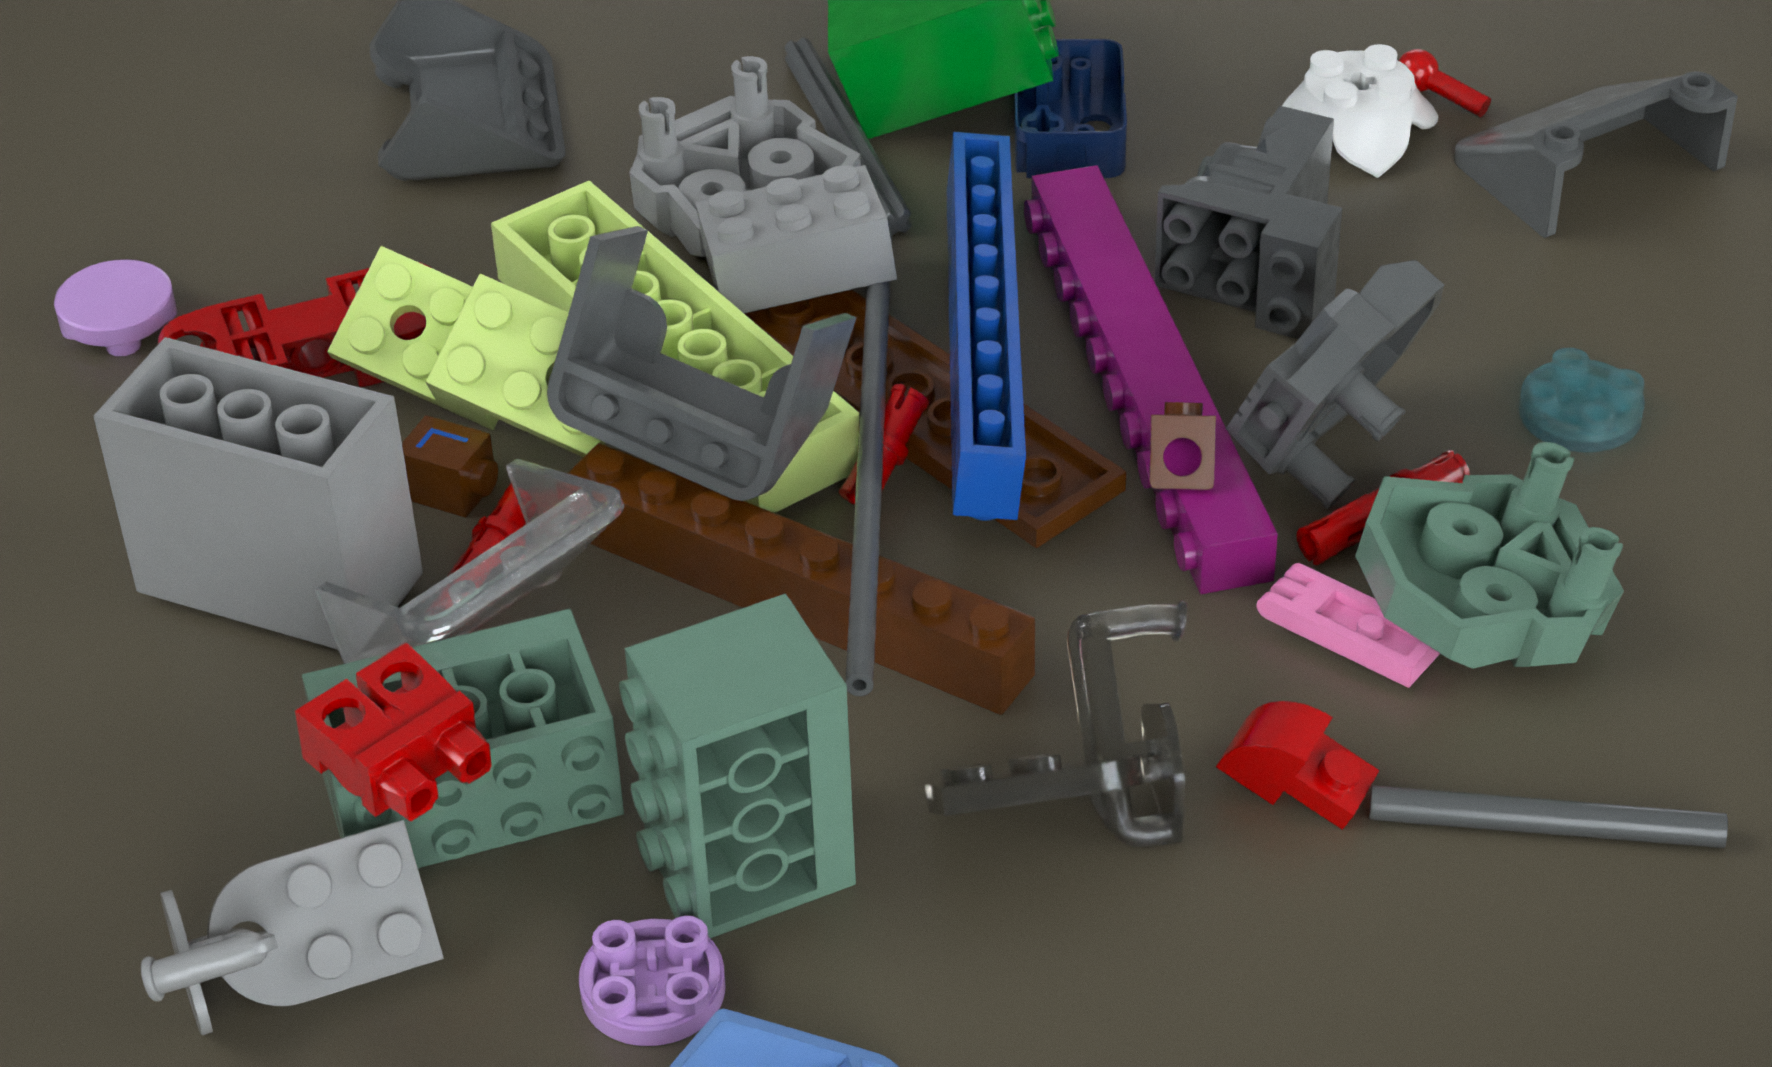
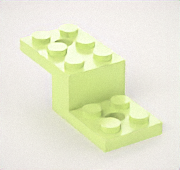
(480, 352)

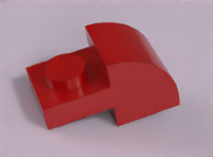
(1286, 751)

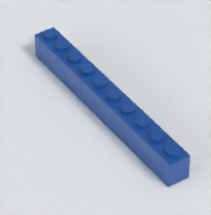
(984, 331)

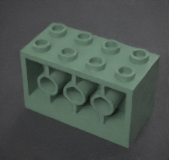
(545, 735)
(741, 765)

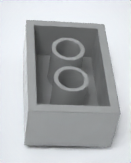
(796, 239)

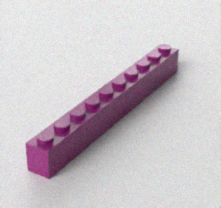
(1143, 363)

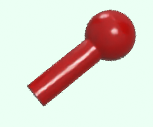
(1428, 76)

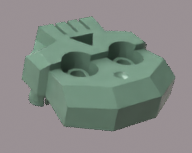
(1492, 565)

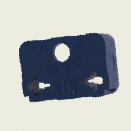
(1053, 115)

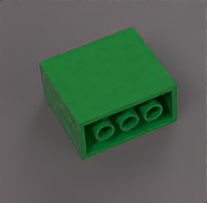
(936, 56)

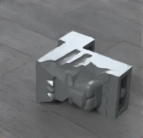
(1257, 225)

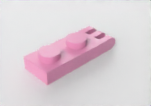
(1345, 624)

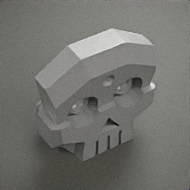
(724, 147)

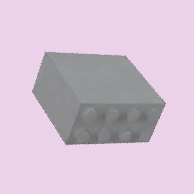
(257, 488)

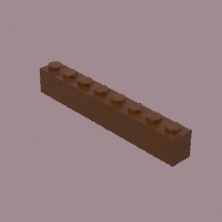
(753, 555)

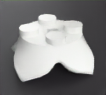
(1370, 102)

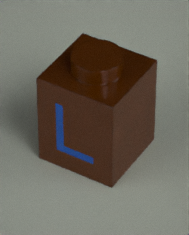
(449, 465)

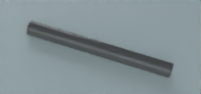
(1549, 816)

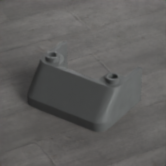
(634, 397)

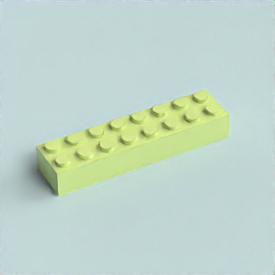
(543, 256)

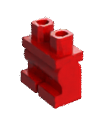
(394, 739)

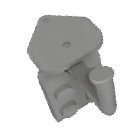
(327, 919)

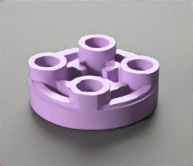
(115, 305)
(651, 980)

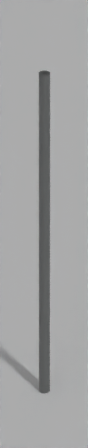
(868, 494)

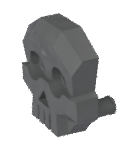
(1336, 375)

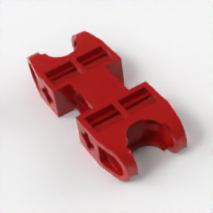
(288, 335)

